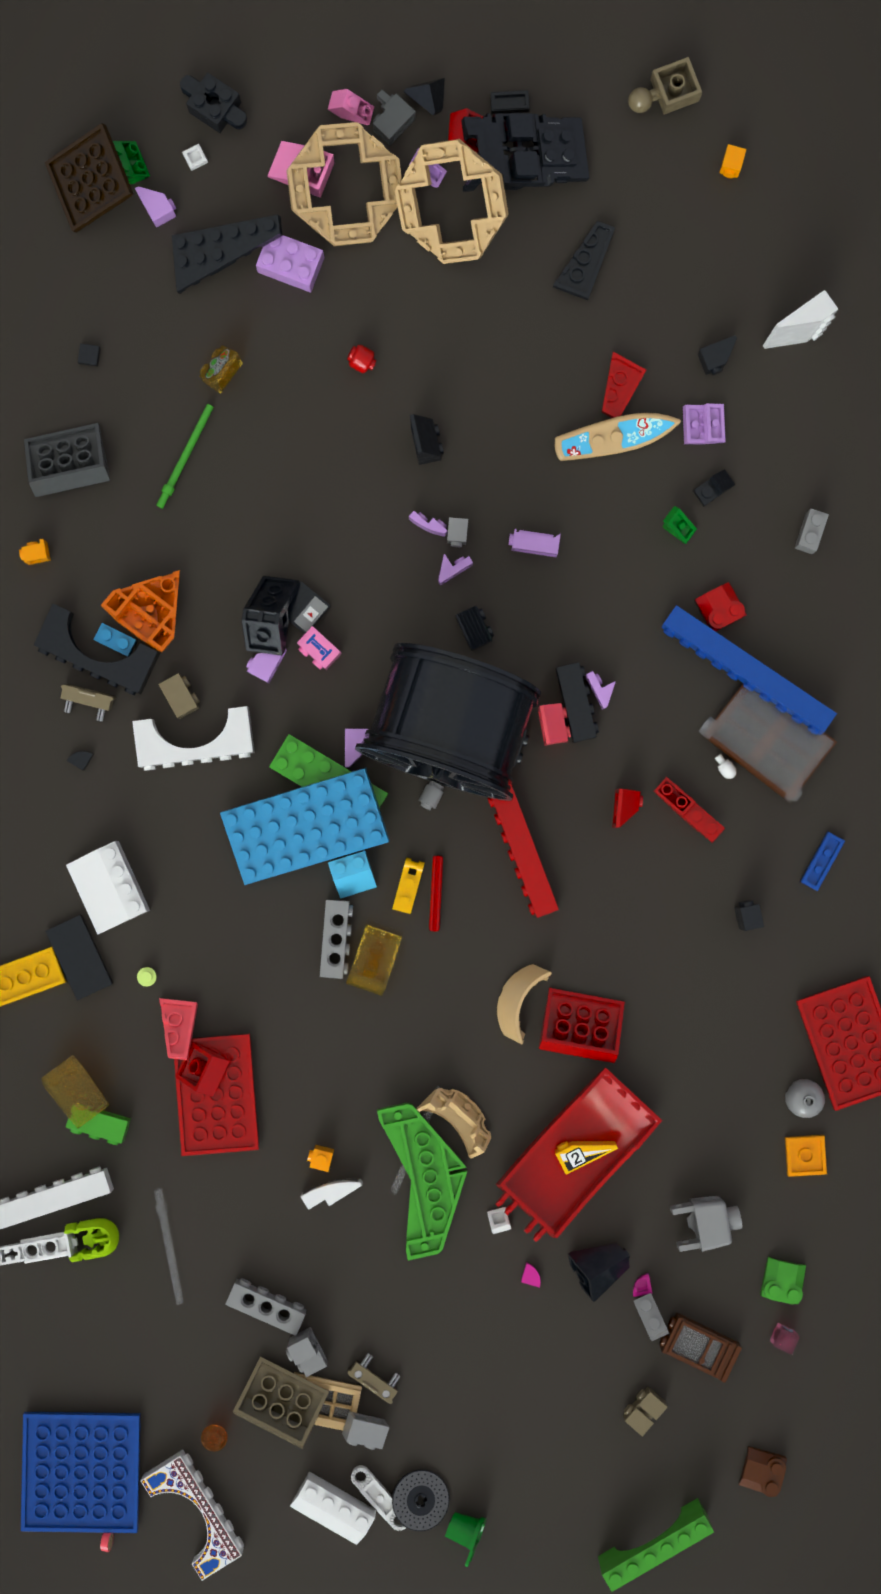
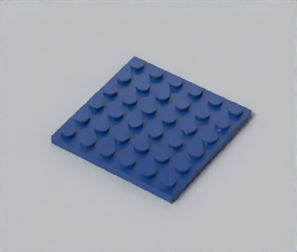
(80, 1472)

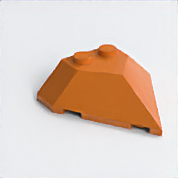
(147, 609)

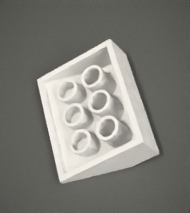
(804, 323)
(108, 887)

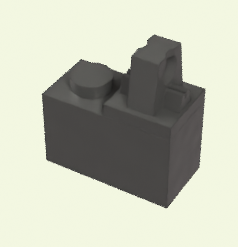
(395, 117)

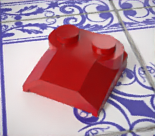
(720, 607)

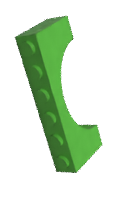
(624, 1566)

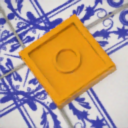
(805, 1155)

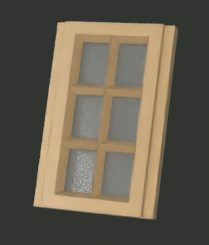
(340, 1400)

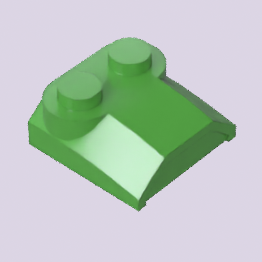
(783, 1281)

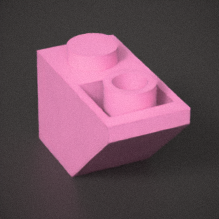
(350, 107)

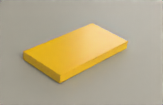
(30, 976)

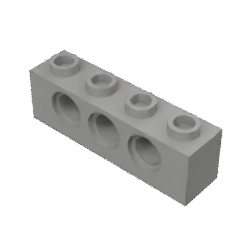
(329, 969)
(271, 1316)

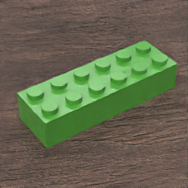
(308, 766)

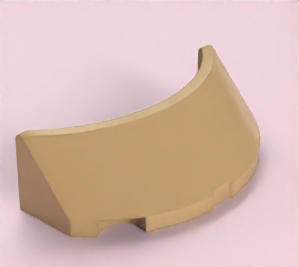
(512, 997)
(462, 1115)

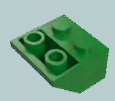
(131, 161)

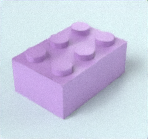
(291, 262)

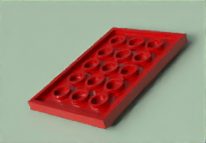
(846, 1040)
(229, 1117)

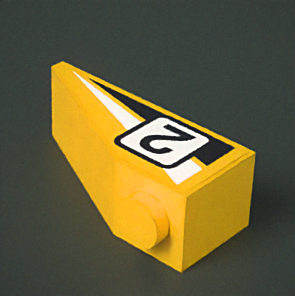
(580, 1153)

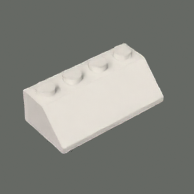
(333, 1508)

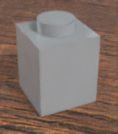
(457, 532)

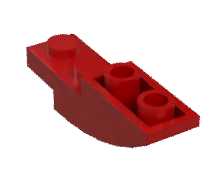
(689, 810)

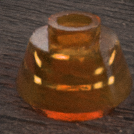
(217, 1440)

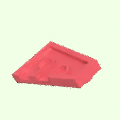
(178, 1026)

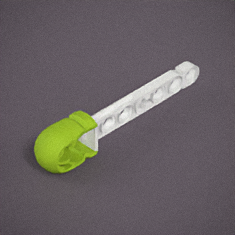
(66, 1243)

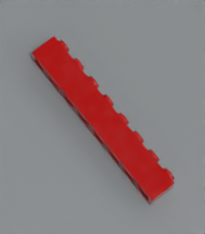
(525, 855)

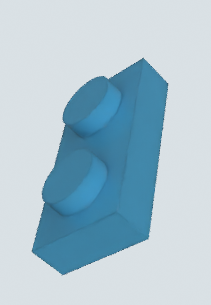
(115, 639)

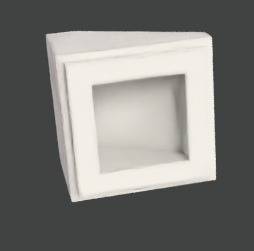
(498, 1220)

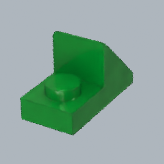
(679, 525)

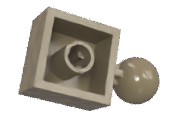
(670, 97)

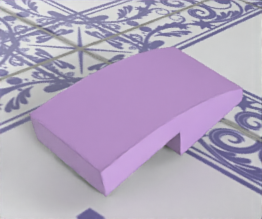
(434, 527)

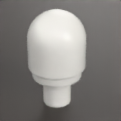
(726, 767)

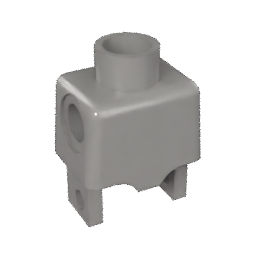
(709, 1221)

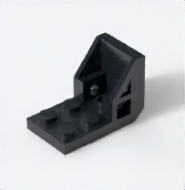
(266, 615)

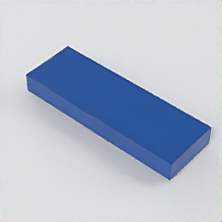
(822, 861)

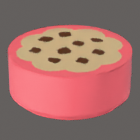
(106, 1542)

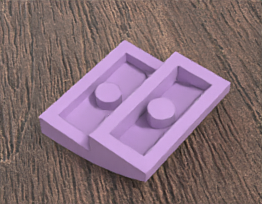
(704, 424)

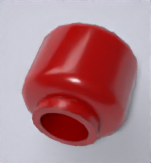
(361, 358)

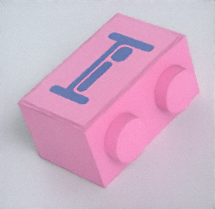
(319, 648)

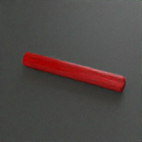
(436, 886)

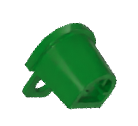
(466, 1532)

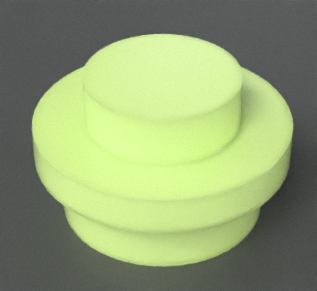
(146, 976)

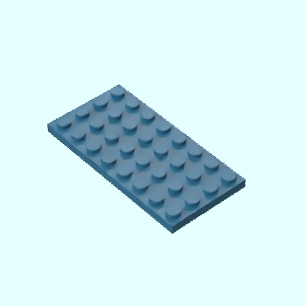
(305, 826)

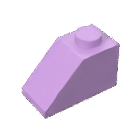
(157, 205)
(264, 665)
(352, 737)

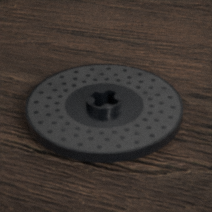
(434, 1506)

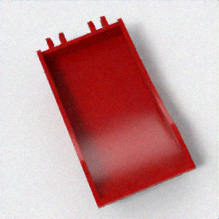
(597, 1113)

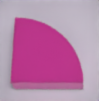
(531, 1275)
(642, 1286)

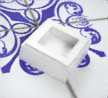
(194, 157)

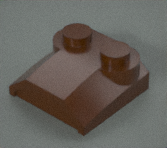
(763, 1471)

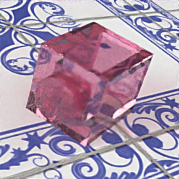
(784, 1338)

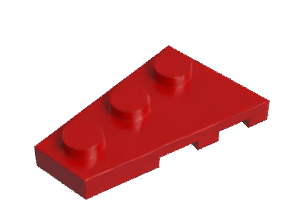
(621, 384)

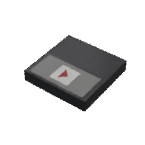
(306, 608)

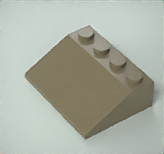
(281, 1402)

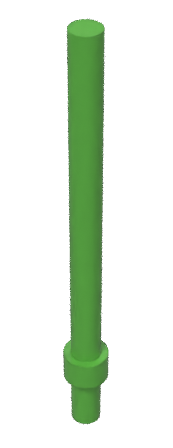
(168, 488)

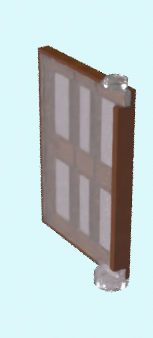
(767, 743)

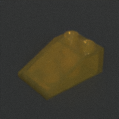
(374, 960)
(74, 1091)

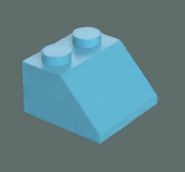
(352, 874)

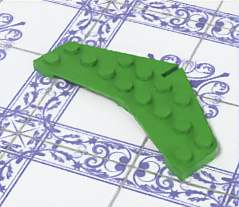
(432, 1188)

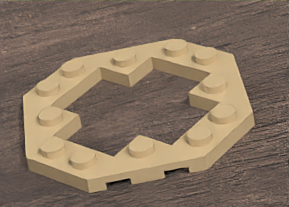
(313, 157)
(472, 167)

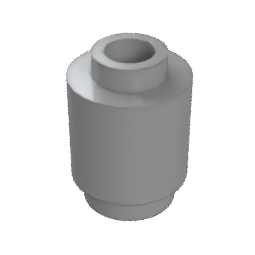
(431, 795)

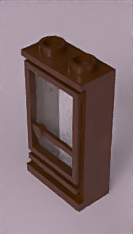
(700, 1347)

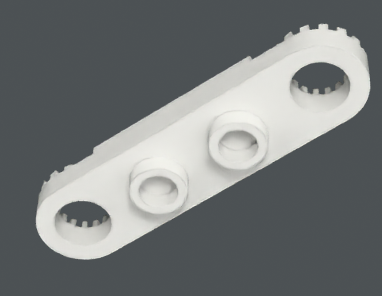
(376, 1495)

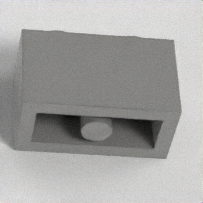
(811, 531)
(651, 1317)
(365, 1430)

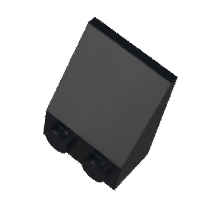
(425, 439)

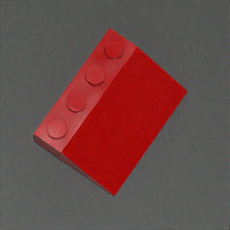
(582, 1025)

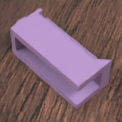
(534, 543)

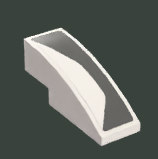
(330, 1191)

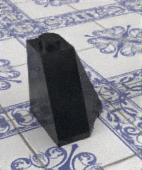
(599, 1267)

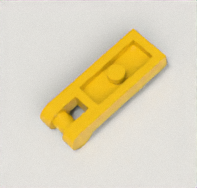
(408, 886)

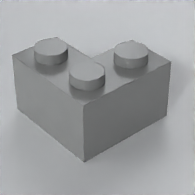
(306, 1352)

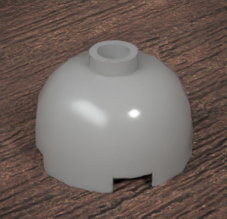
(805, 1098)

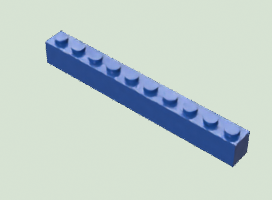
(748, 670)

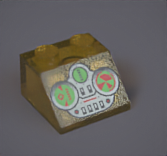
(221, 368)

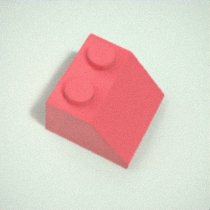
(553, 724)

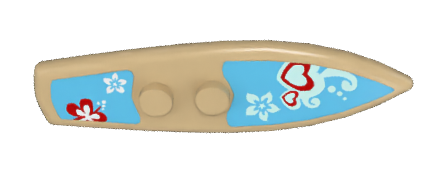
(614, 436)

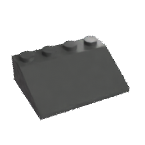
(66, 460)

